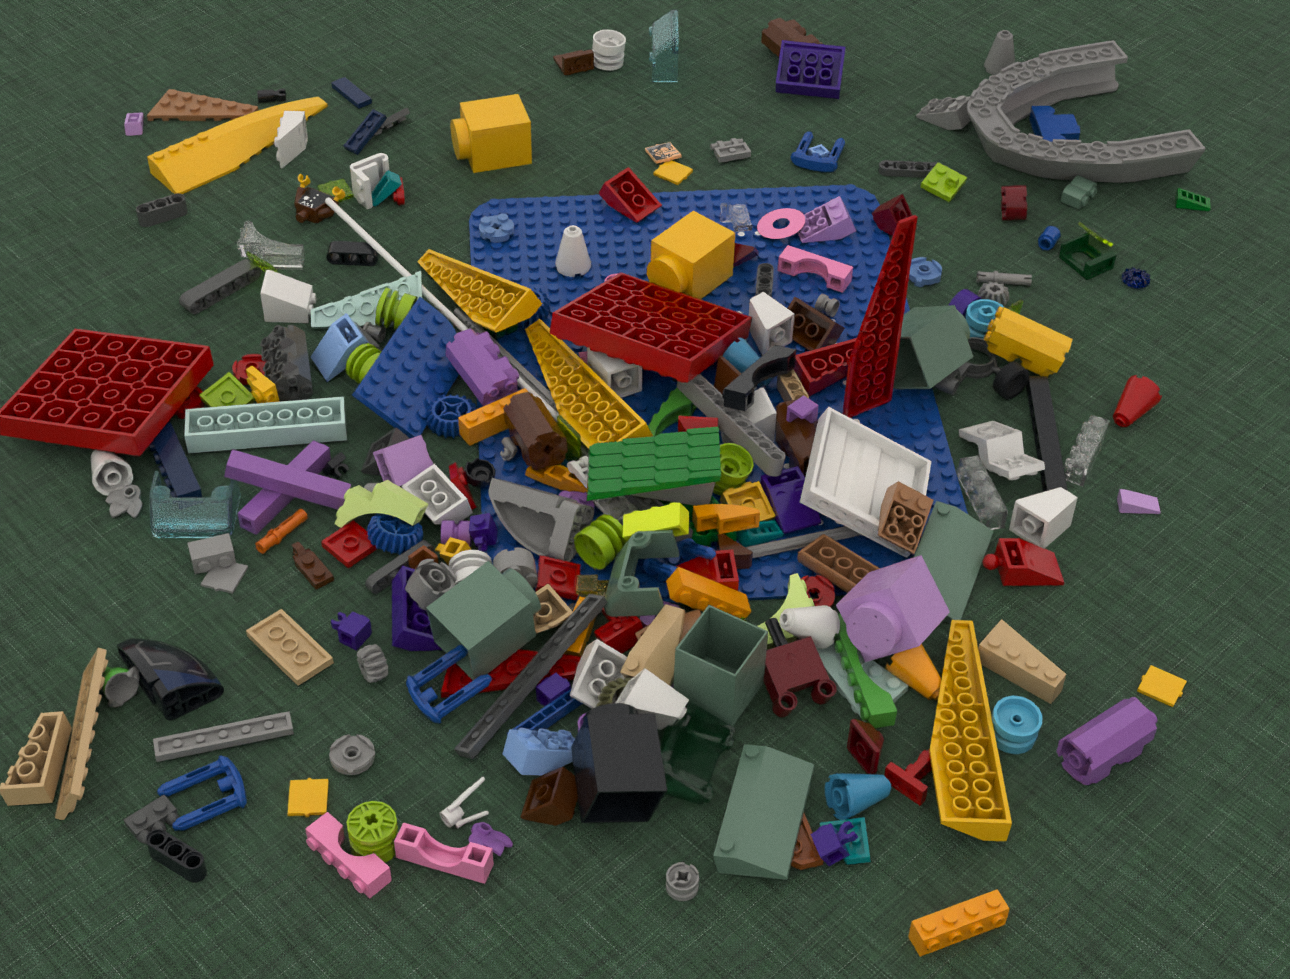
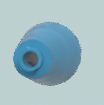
(742, 357)
(855, 792)

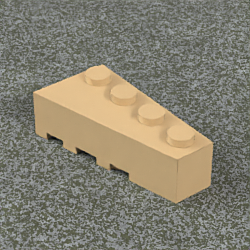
(39, 762)

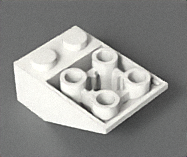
(291, 136)

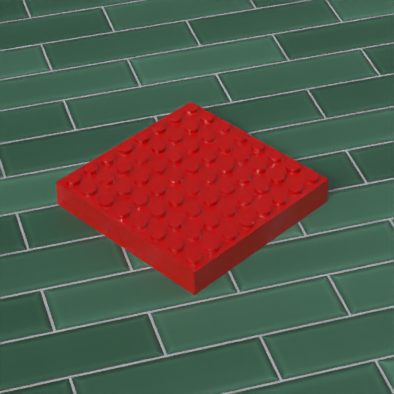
(650, 326)
(105, 391)

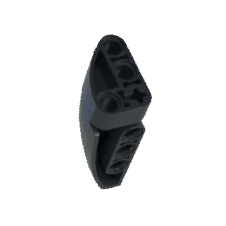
(170, 676)

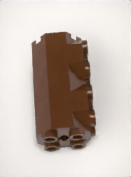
(785, 30)
(535, 431)
(794, 437)

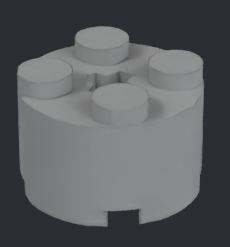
(519, 560)
(430, 582)

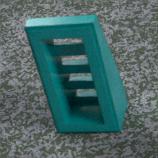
(385, 187)
(755, 536)

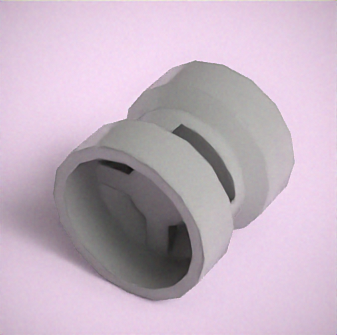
(827, 305)

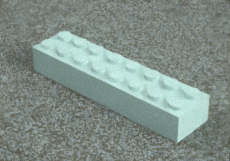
(265, 424)

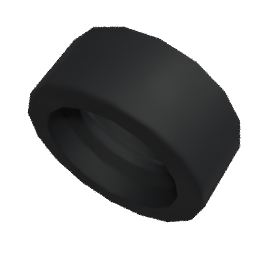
(1010, 380)

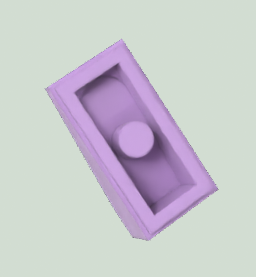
(134, 124)
(1137, 503)

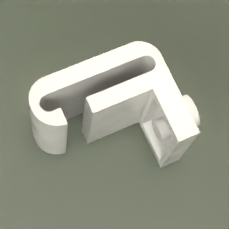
(366, 175)

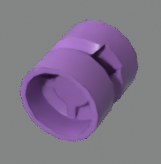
(457, 531)

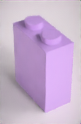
(403, 460)

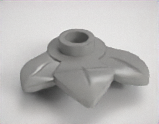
(122, 502)

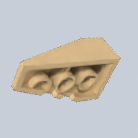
(553, 610)
(657, 646)

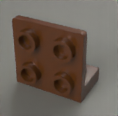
(575, 61)

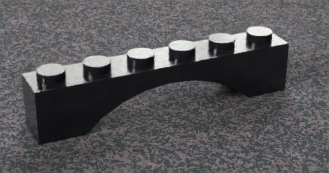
(774, 362)

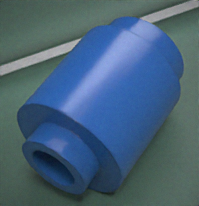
(1049, 238)

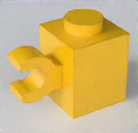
(451, 548)

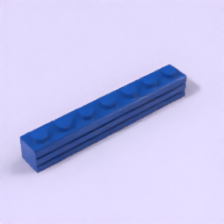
(550, 713)

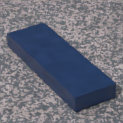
(351, 92)
(365, 132)

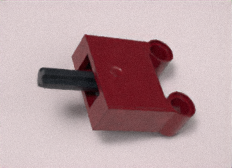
(792, 669)

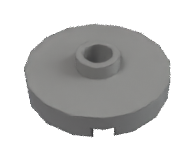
(357, 746)

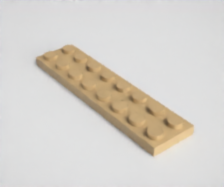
(81, 735)

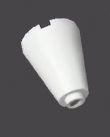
(573, 253)
(109, 472)
(812, 621)

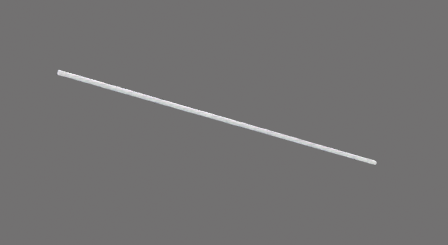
(429, 296)

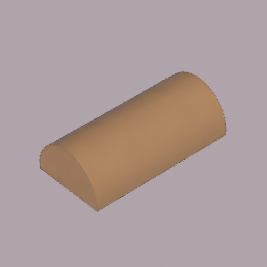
(835, 562)

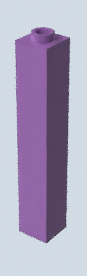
(286, 479)
(269, 503)

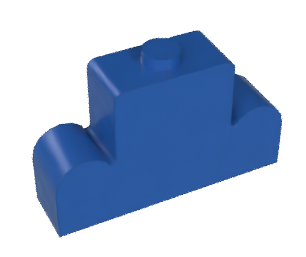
(1053, 126)

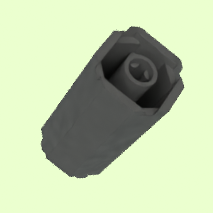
(287, 362)

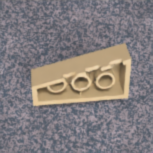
(1020, 662)

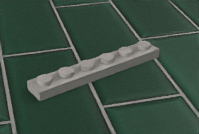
(222, 736)

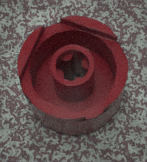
(1014, 202)

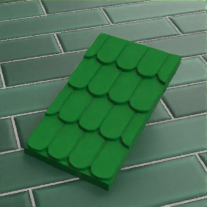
(660, 467)

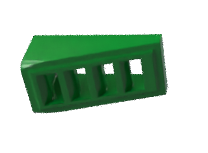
(1189, 200)

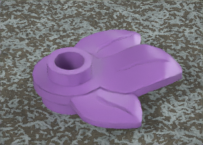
(486, 836)

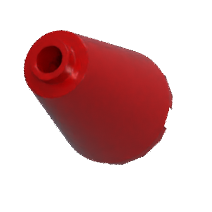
(1136, 400)

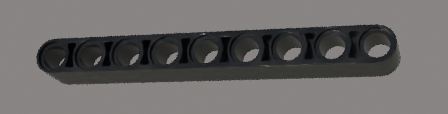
(1045, 433)

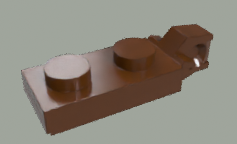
(311, 566)

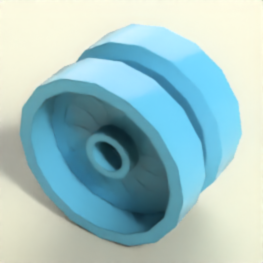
(979, 315)
(1016, 724)

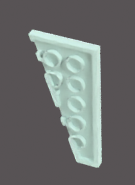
(363, 305)
(878, 674)

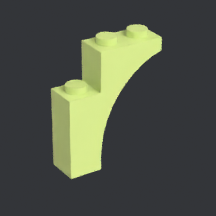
(384, 499)
(795, 598)

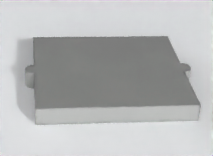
(224, 578)

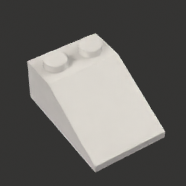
(594, 671)

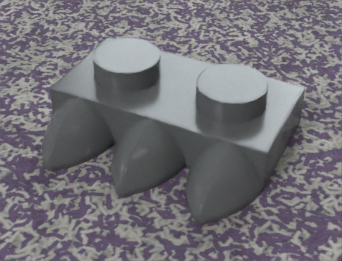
(151, 817)

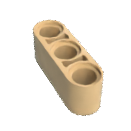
(790, 386)

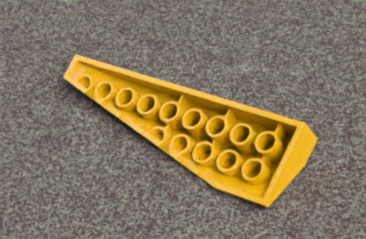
(481, 295)

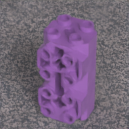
(478, 364)
(1107, 740)

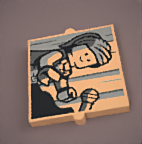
(663, 152)

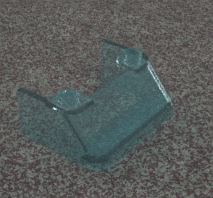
(665, 47)
(192, 515)

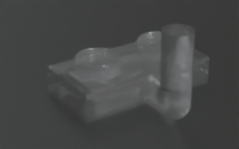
(738, 216)

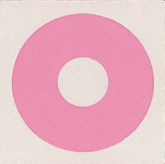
(766, 228)

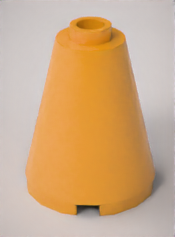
(916, 671)

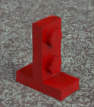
(909, 781)

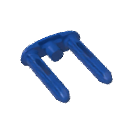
(815, 162)
(686, 548)
(424, 699)
(231, 781)

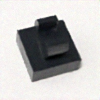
(335, 464)

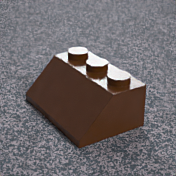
(812, 327)

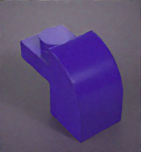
(963, 299)

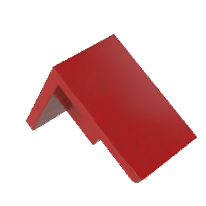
(619, 632)

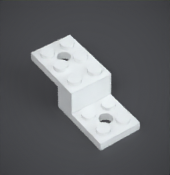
(1002, 450)

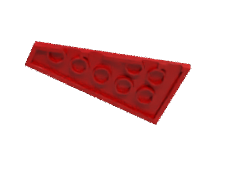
(507, 671)

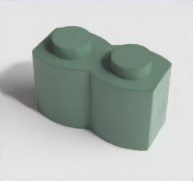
(1078, 192)

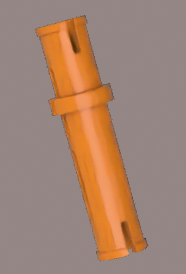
(275, 535)

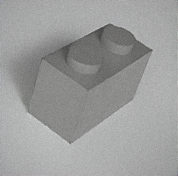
(211, 553)

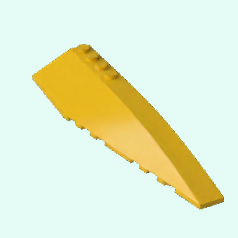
(223, 147)
(581, 394)
(965, 746)

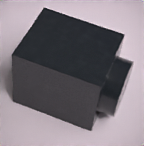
(618, 765)

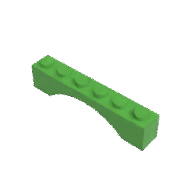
(669, 411)
(874, 702)

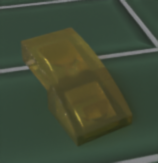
(590, 585)

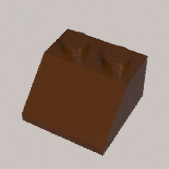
(551, 798)

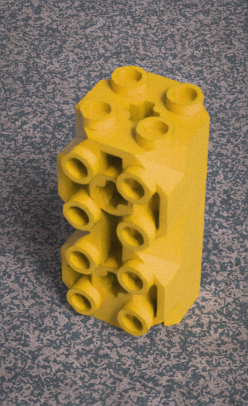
(1019, 337)

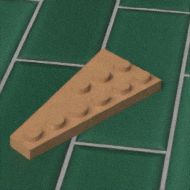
(197, 107)

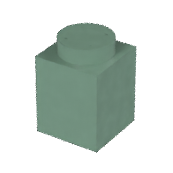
(931, 346)
(487, 616)
(721, 664)

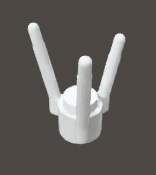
(453, 813)

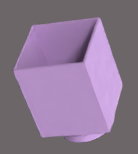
(893, 609)

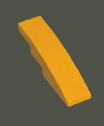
(558, 477)

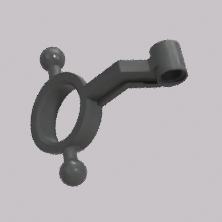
(952, 381)

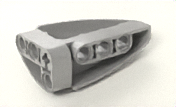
(540, 518)

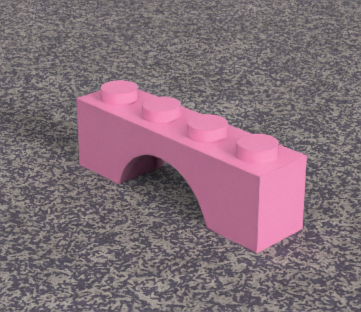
(797, 261)
(419, 847)
(366, 873)

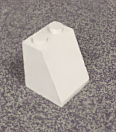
(286, 299)
(770, 322)
(618, 375)
(760, 414)
(1043, 516)
(655, 697)

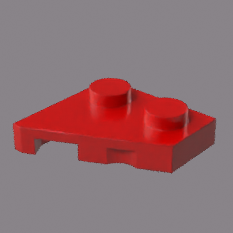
(458, 478)

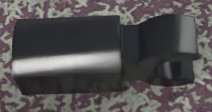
(271, 95)

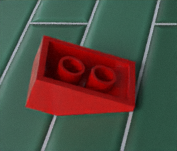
(629, 196)

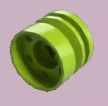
(392, 309)
(361, 360)
(735, 467)
(600, 541)
(372, 830)

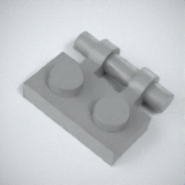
(730, 150)

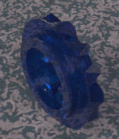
(1140, 279)

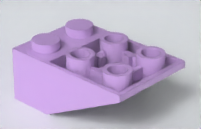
(827, 222)

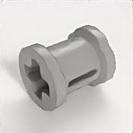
(375, 332)

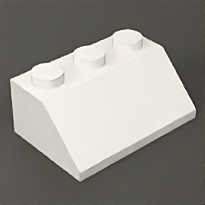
(442, 496)

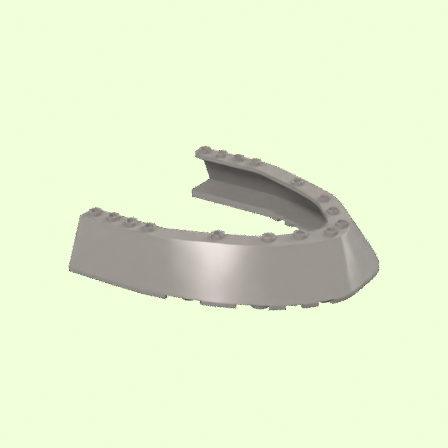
(1061, 76)

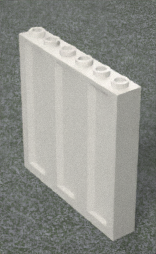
(852, 471)

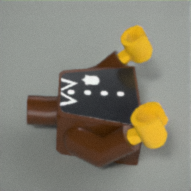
(311, 203)

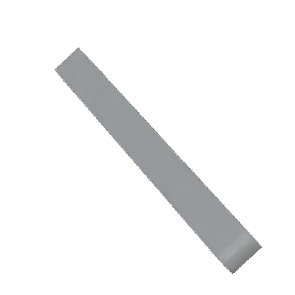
(734, 425)

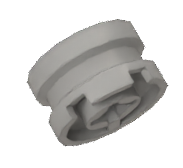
(675, 883)

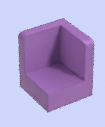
(804, 409)

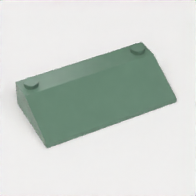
(954, 553)
(763, 814)

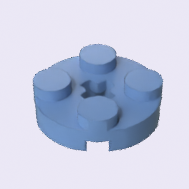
(488, 227)
(924, 272)

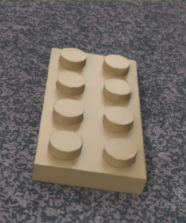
(289, 647)

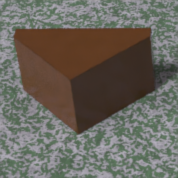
(742, 555)

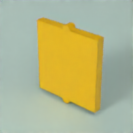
(673, 172)
(1161, 686)
(308, 797)

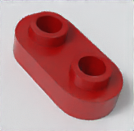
(398, 194)

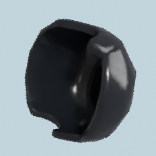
(479, 473)

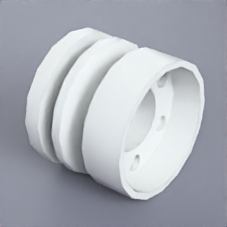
(608, 49)
(467, 562)

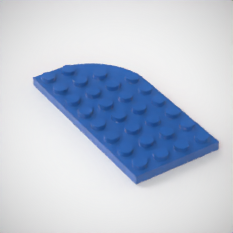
(410, 370)

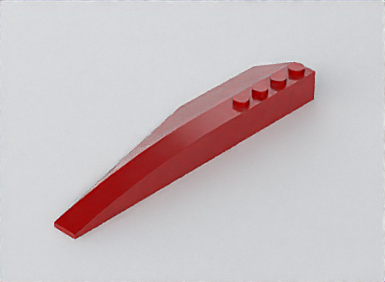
(877, 345)

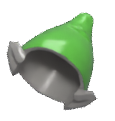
(120, 684)

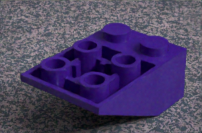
(784, 497)

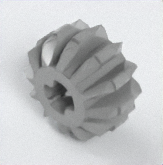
(994, 292)
(372, 663)

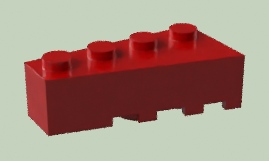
(823, 366)

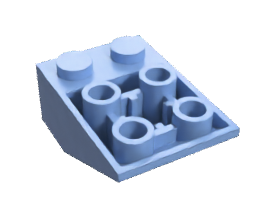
(337, 346)
(538, 750)

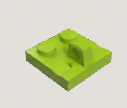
(943, 182)
(226, 392)

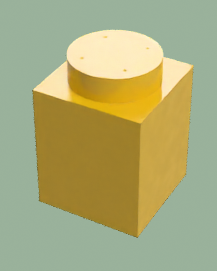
(492, 133)
(692, 256)

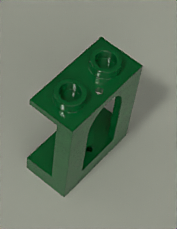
(1099, 263)

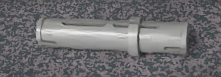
(1005, 278)

